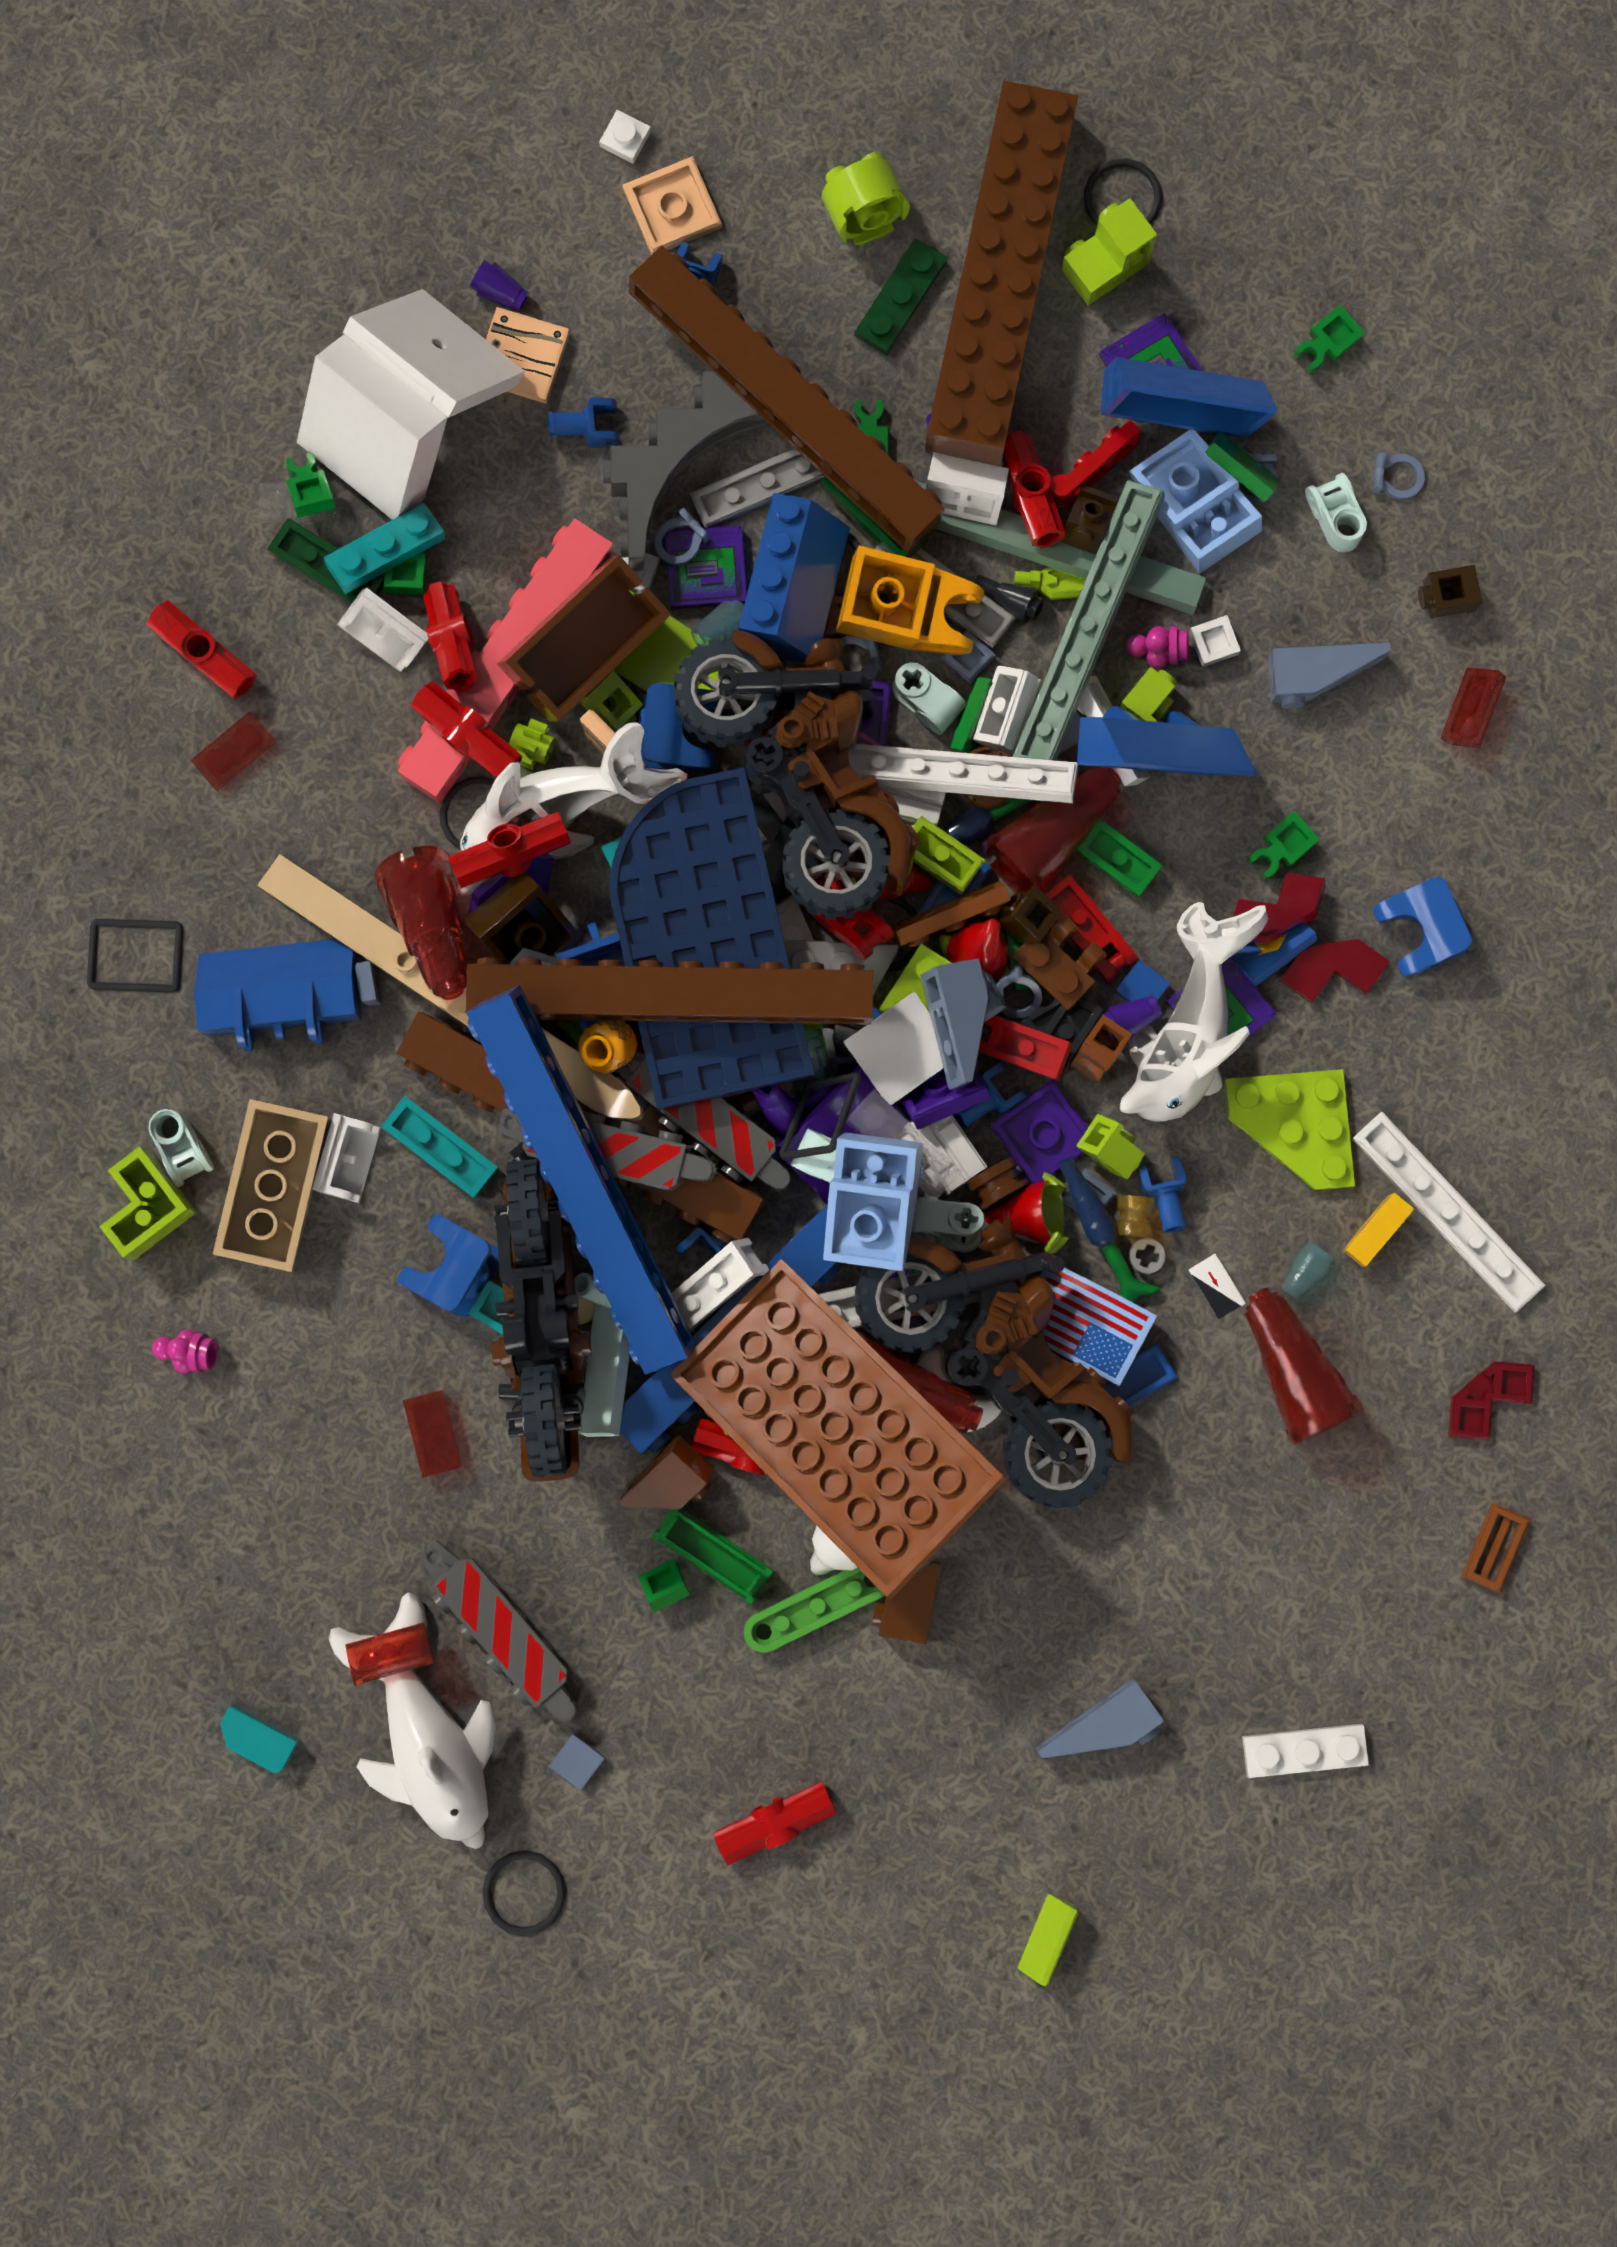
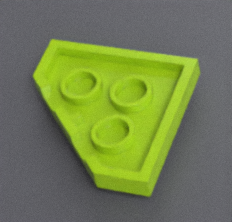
(1298, 1122)

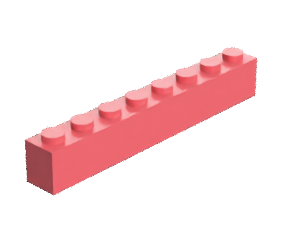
(576, 555)

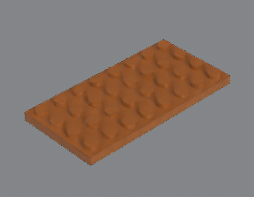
(837, 1429)

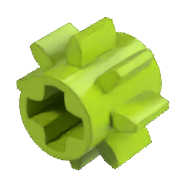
(532, 743)

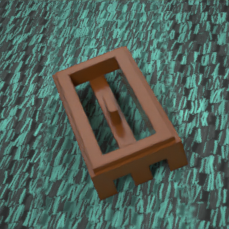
(1478, 1547)

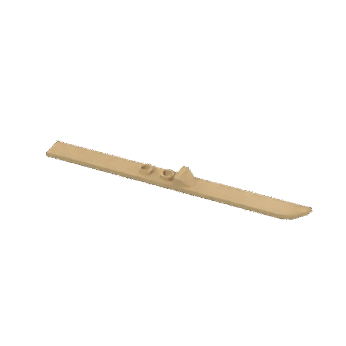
(388, 951)

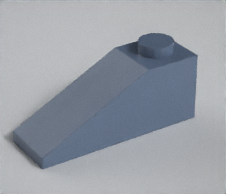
(1308, 672)
(957, 1009)
(1111, 1723)

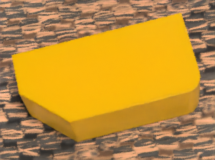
(1378, 1229)

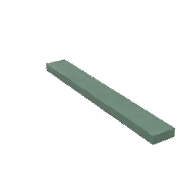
(1149, 581)
(1090, 622)

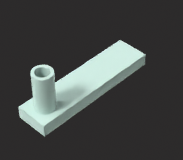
(605, 1367)

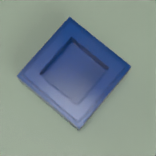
(1142, 983)

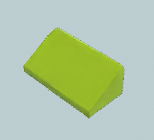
(945, 856)
(1048, 1939)

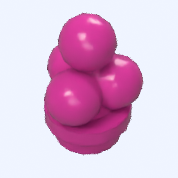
(1161, 646)
(188, 1351)

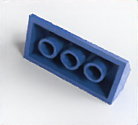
(794, 576)

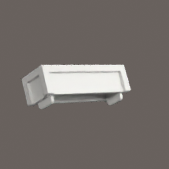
(717, 1282)

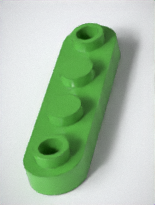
(810, 1609)

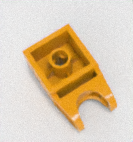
(917, 611)

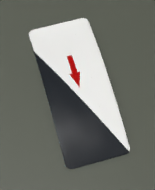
(1217, 1286)

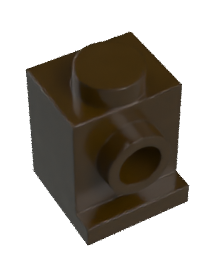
(1089, 519)
(1462, 585)
(1023, 913)

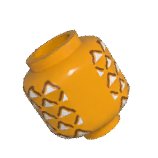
(607, 1045)

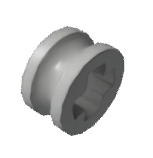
(1140, 1246)

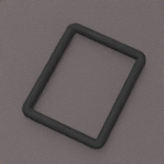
(135, 986)
(784, 1152)

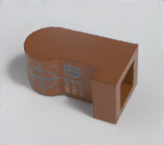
(1098, 1051)

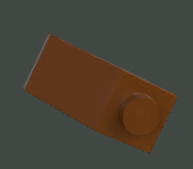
(670, 1479)
(910, 1610)

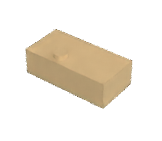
(271, 1186)

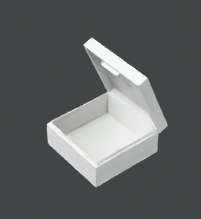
(387, 392)

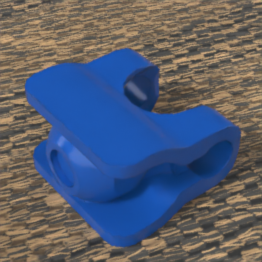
(663, 737)
(1438, 917)
(461, 1276)

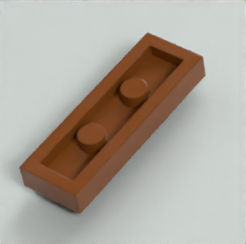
(951, 914)

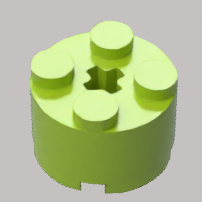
(864, 199)

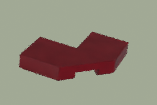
(1296, 904)
(1348, 959)
(1472, 1404)

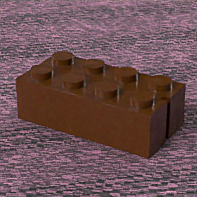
(584, 639)

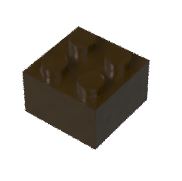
(521, 918)

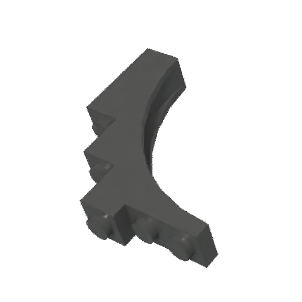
(677, 438)

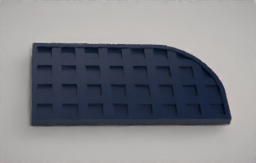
(699, 890)

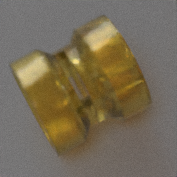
(1135, 1216)

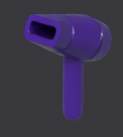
(780, 1107)

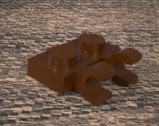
(1055, 970)

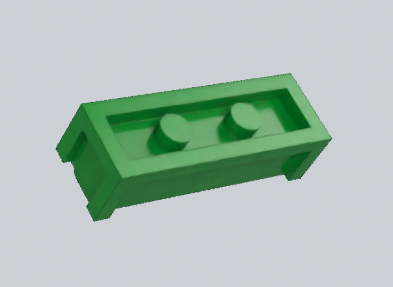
(713, 1553)

